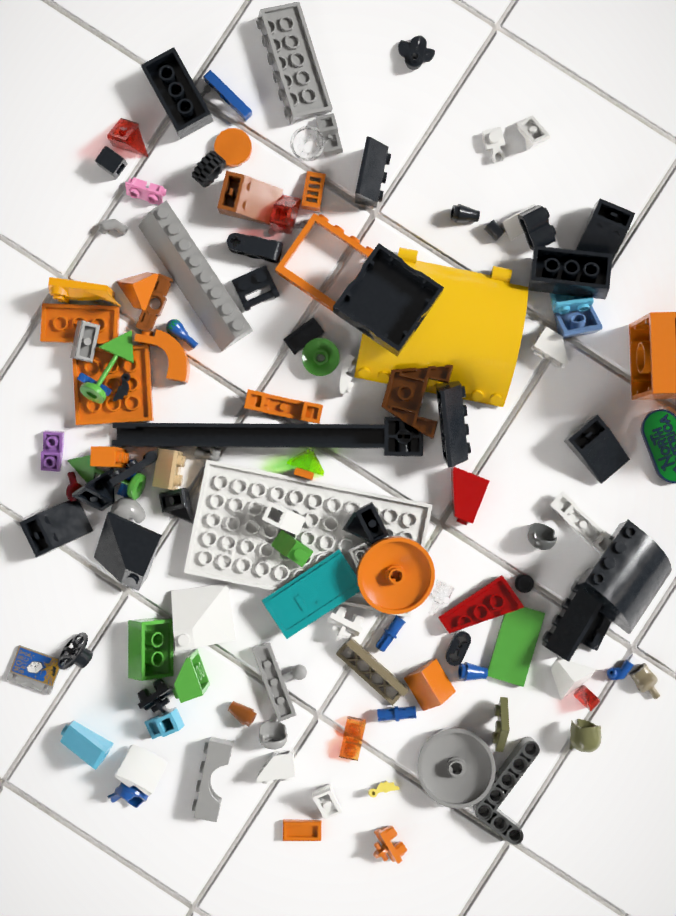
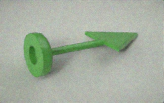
(121, 347)
(87, 472)

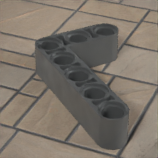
(504, 789)

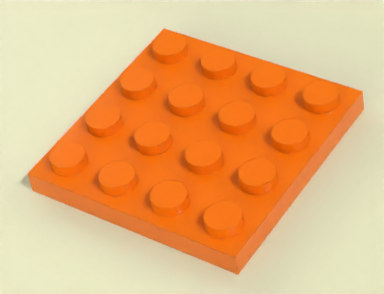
(133, 407)

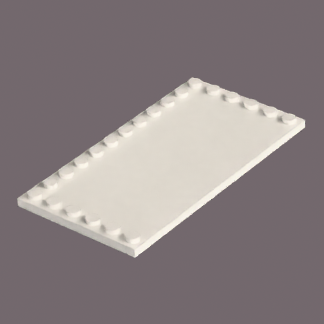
(232, 513)

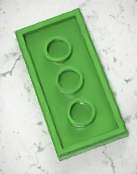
(515, 645)

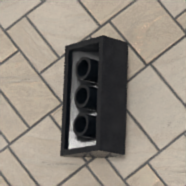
(452, 422)
(571, 623)

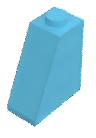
(86, 744)

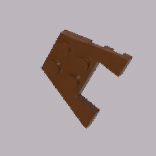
(406, 394)

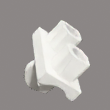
(353, 626)

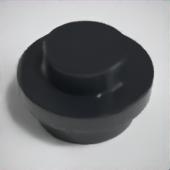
(524, 583)

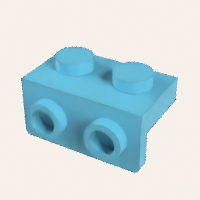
(565, 303)

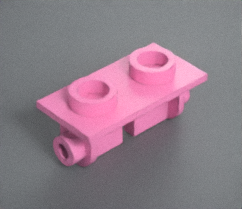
(137, 189)

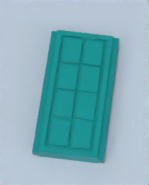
(312, 594)

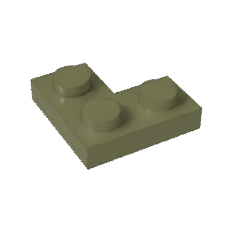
(502, 727)

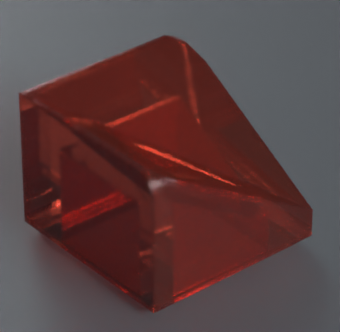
(586, 697)

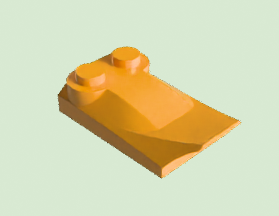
(70, 290)

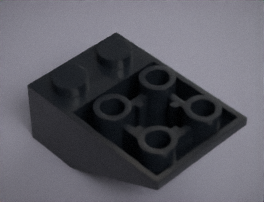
(605, 228)
(597, 448)
(56, 527)

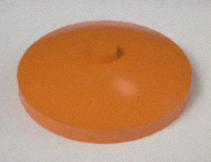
(395, 575)

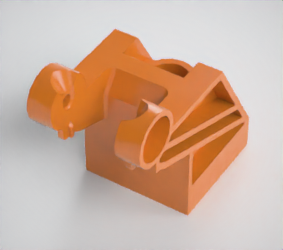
(653, 356)

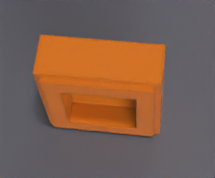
(304, 473)

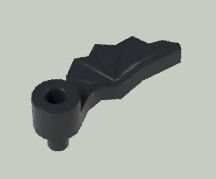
(123, 389)

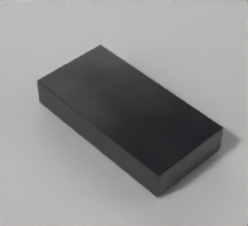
(300, 337)

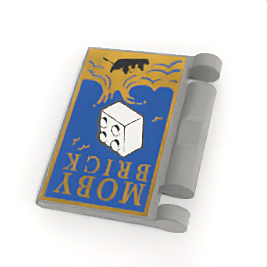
(34, 669)

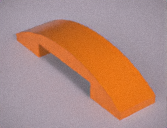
(283, 406)

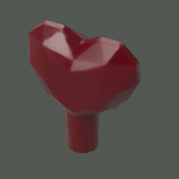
(73, 486)

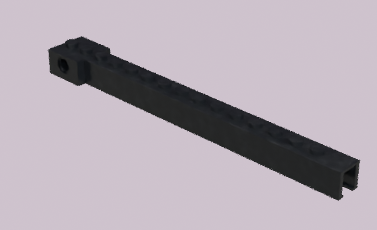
(394, 436)

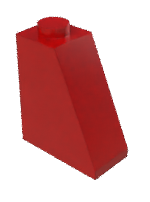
(466, 494)

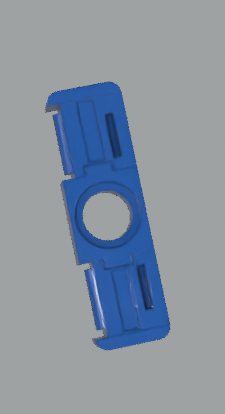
(227, 95)

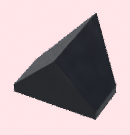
(97, 492)
(177, 504)
(366, 524)

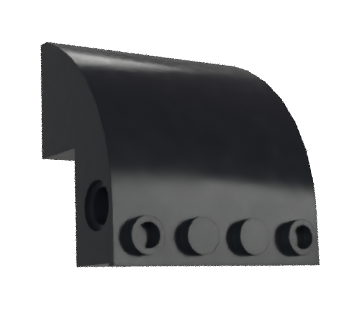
(627, 575)

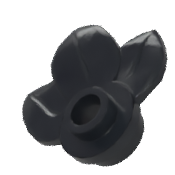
(416, 50)

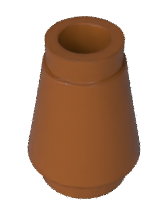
(242, 713)

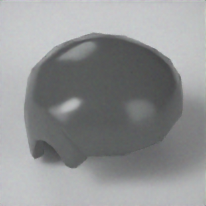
(541, 536)

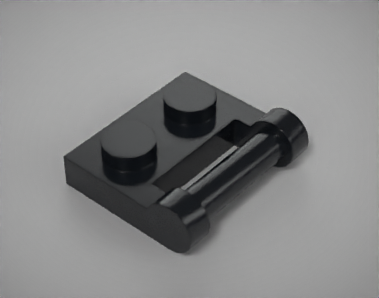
(252, 283)

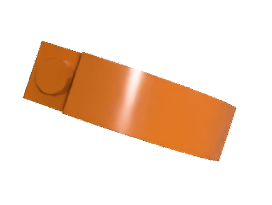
(178, 360)

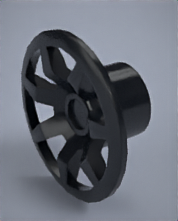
(77, 654)

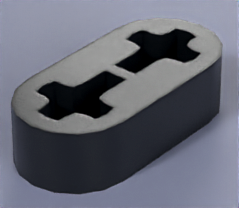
(461, 650)

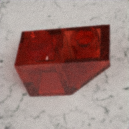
(285, 214)

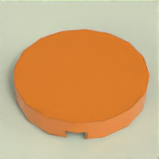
(233, 146)

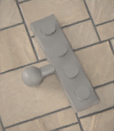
(275, 681)

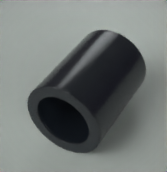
(494, 230)

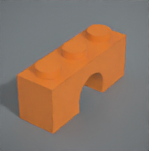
(109, 457)

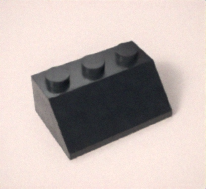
(372, 173)

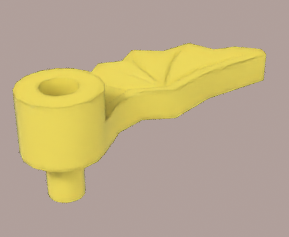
(382, 787)

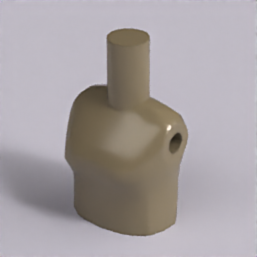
(645, 680)

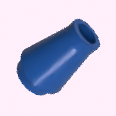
(471, 672)

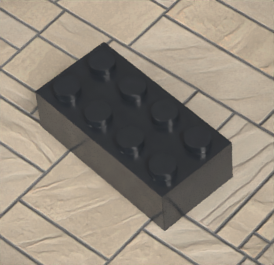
(177, 93)
(570, 272)

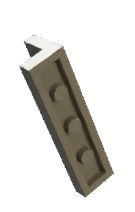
(375, 665)

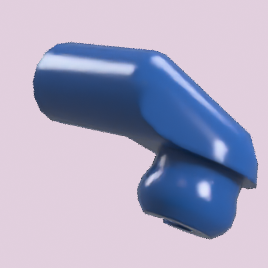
(619, 673)

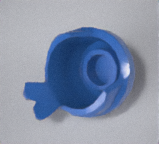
(131, 795)

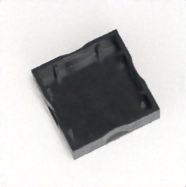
(388, 299)

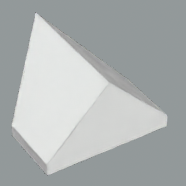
(569, 676)

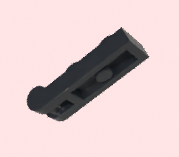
(133, 467)

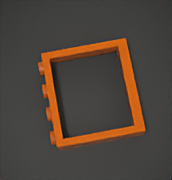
(301, 284)

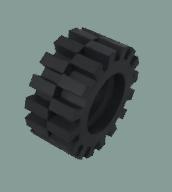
(208, 169)

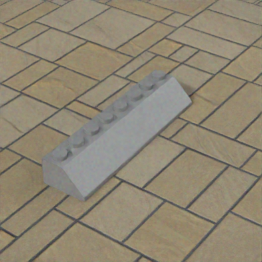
(194, 276)

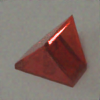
(128, 137)

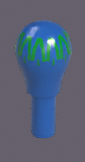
(176, 329)

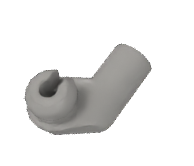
(111, 224)
(203, 454)

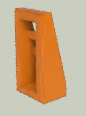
(313, 206)

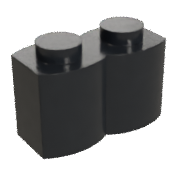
(537, 227)

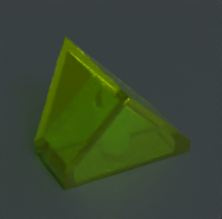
(308, 461)

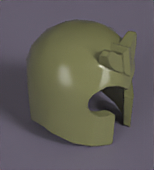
(585, 736)

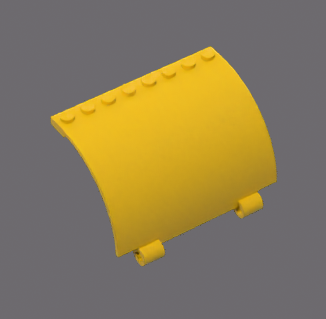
(470, 326)

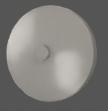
(456, 768)

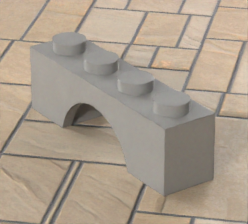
(208, 803)

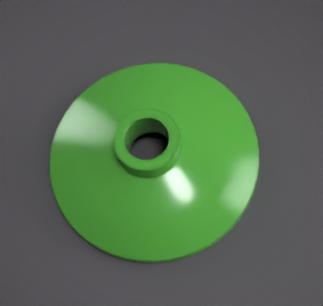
(323, 347)

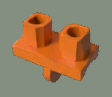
(395, 851)

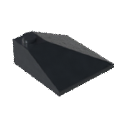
(127, 550)

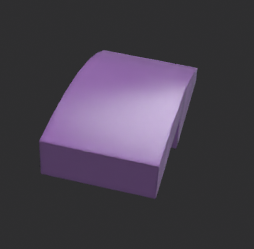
(52, 450)

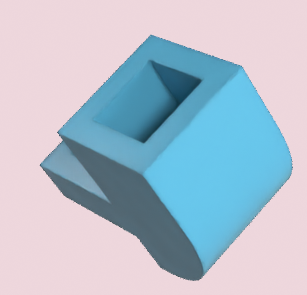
(165, 723)

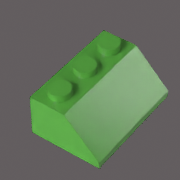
(150, 648)
(192, 678)

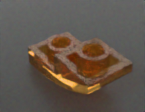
(352, 738)

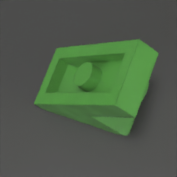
(292, 548)

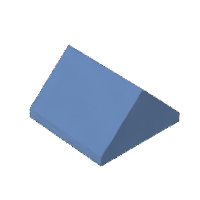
(577, 323)

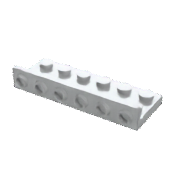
(293, 61)

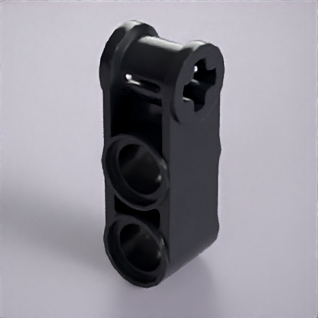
(255, 247)

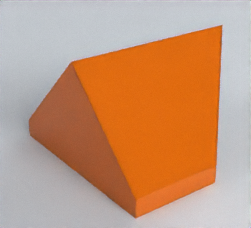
(138, 288)

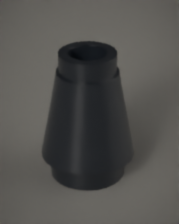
(462, 213)

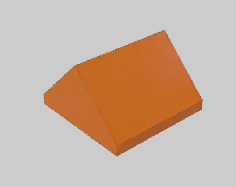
(430, 685)

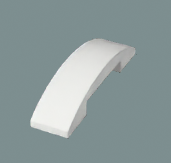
(581, 522)

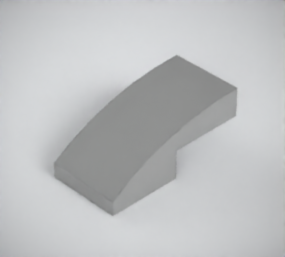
(329, 129)

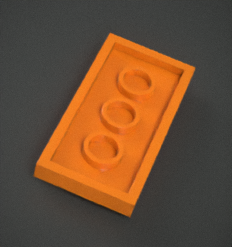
(61, 320)

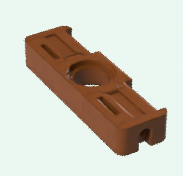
(148, 317)

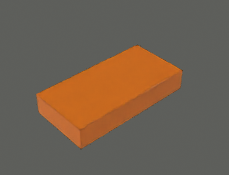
(302, 830)

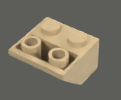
(168, 469)

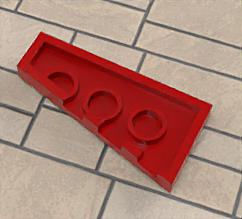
(485, 604)

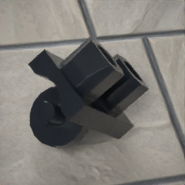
(156, 700)

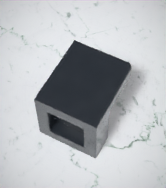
(111, 162)

